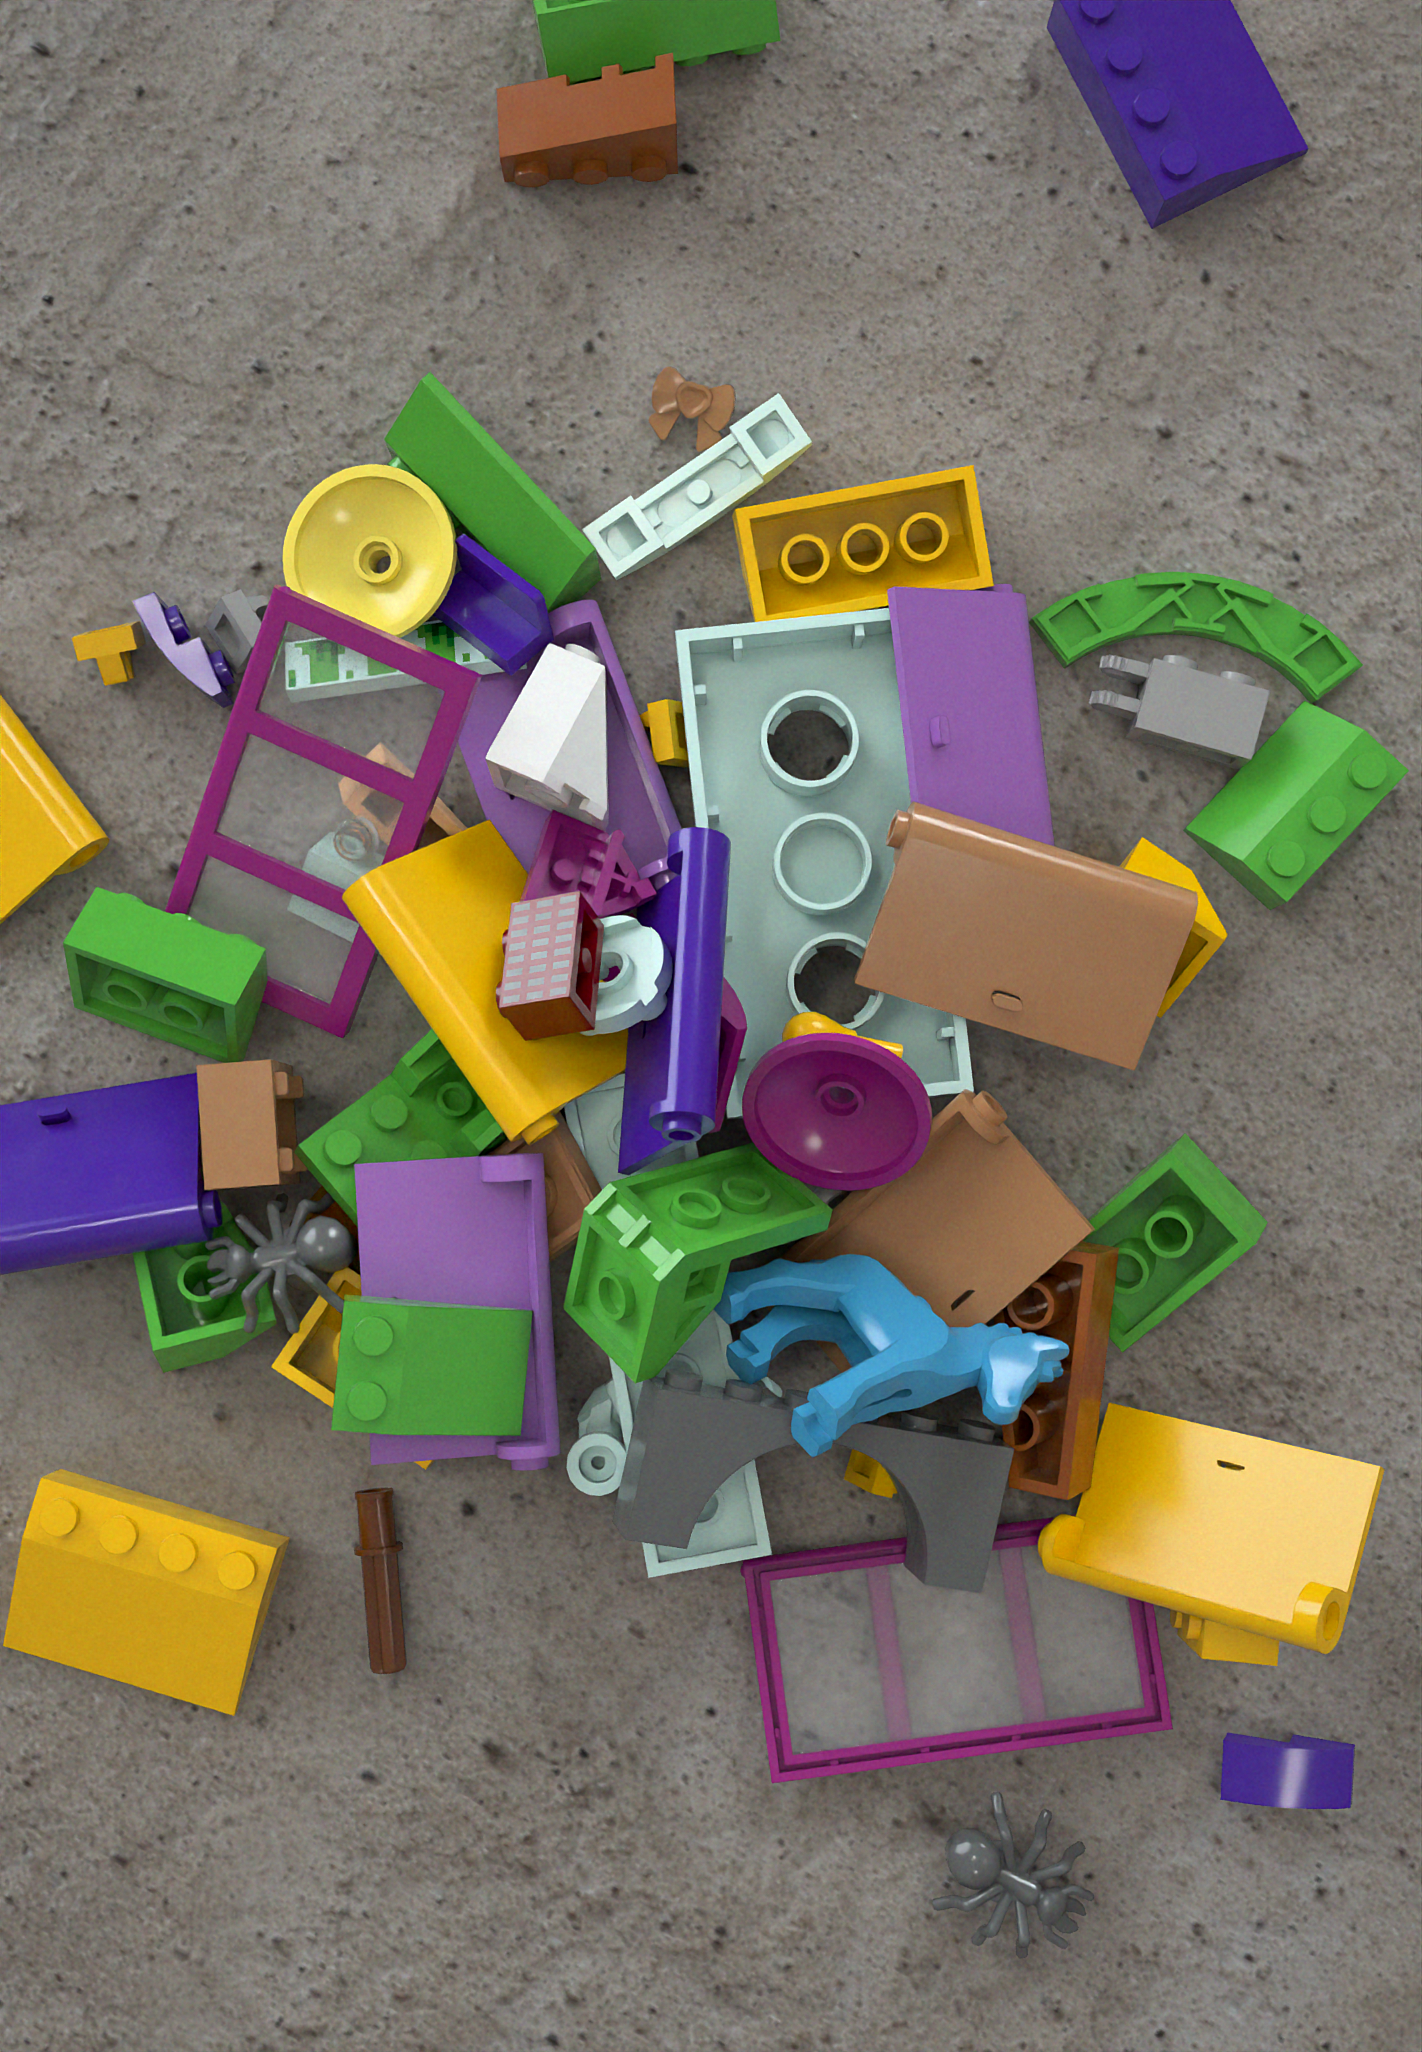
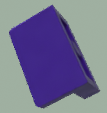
(495, 609)

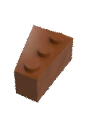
(590, 127)

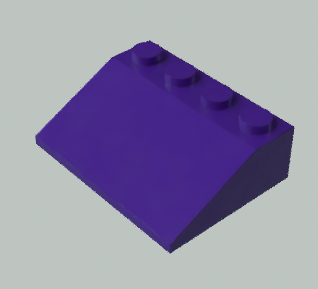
(1176, 97)

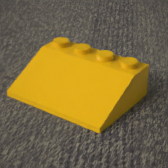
(142, 1590)

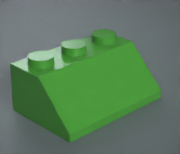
(1295, 802)
(166, 975)

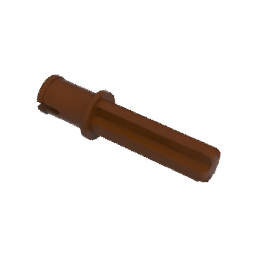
(381, 1580)

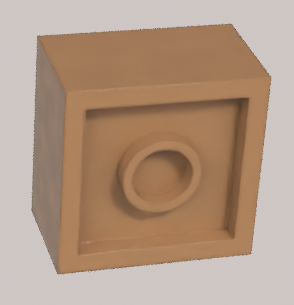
(249, 1124)

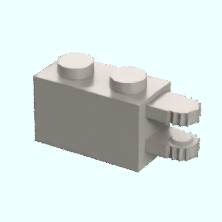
(1186, 708)

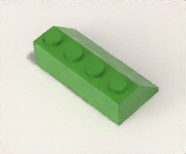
(593, 34)
(491, 495)

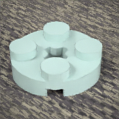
(643, 977)

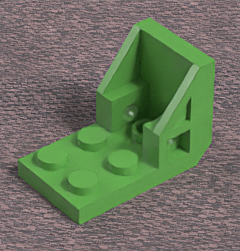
(411, 1115)
(662, 1247)

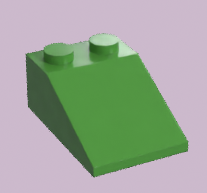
(1173, 1235)
(430, 1368)

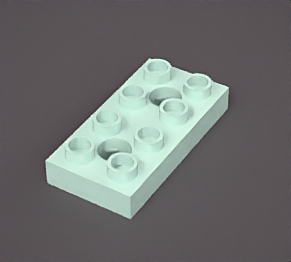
(805, 852)

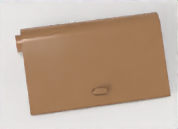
(1024, 918)
(958, 1221)

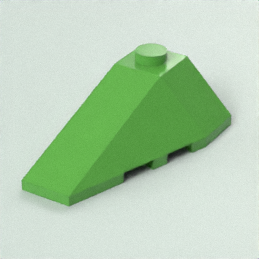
(181, 1316)

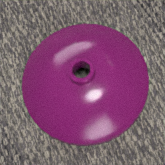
(831, 1132)

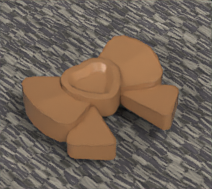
(675, 395)

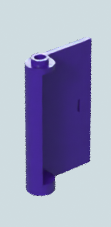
(676, 1055)
(103, 1174)

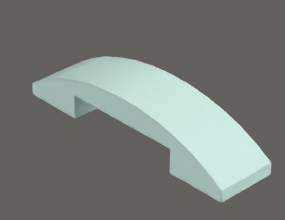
(700, 490)

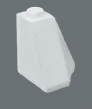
(557, 738)

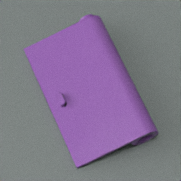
(971, 706)
(635, 784)
(468, 1237)

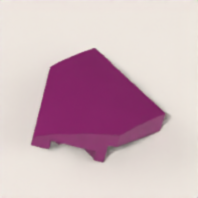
(586, 860)

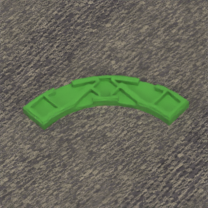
(1201, 608)

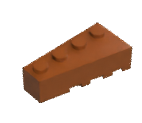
(1061, 1418)

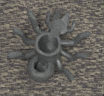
(298, 1255)
(1005, 1878)

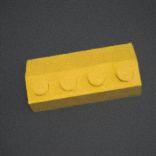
(856, 542)

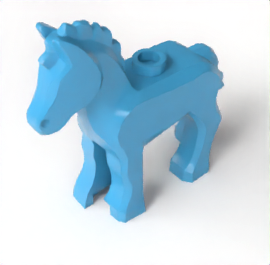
(890, 1338)

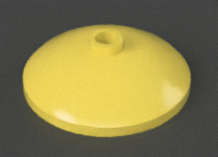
(356, 522)

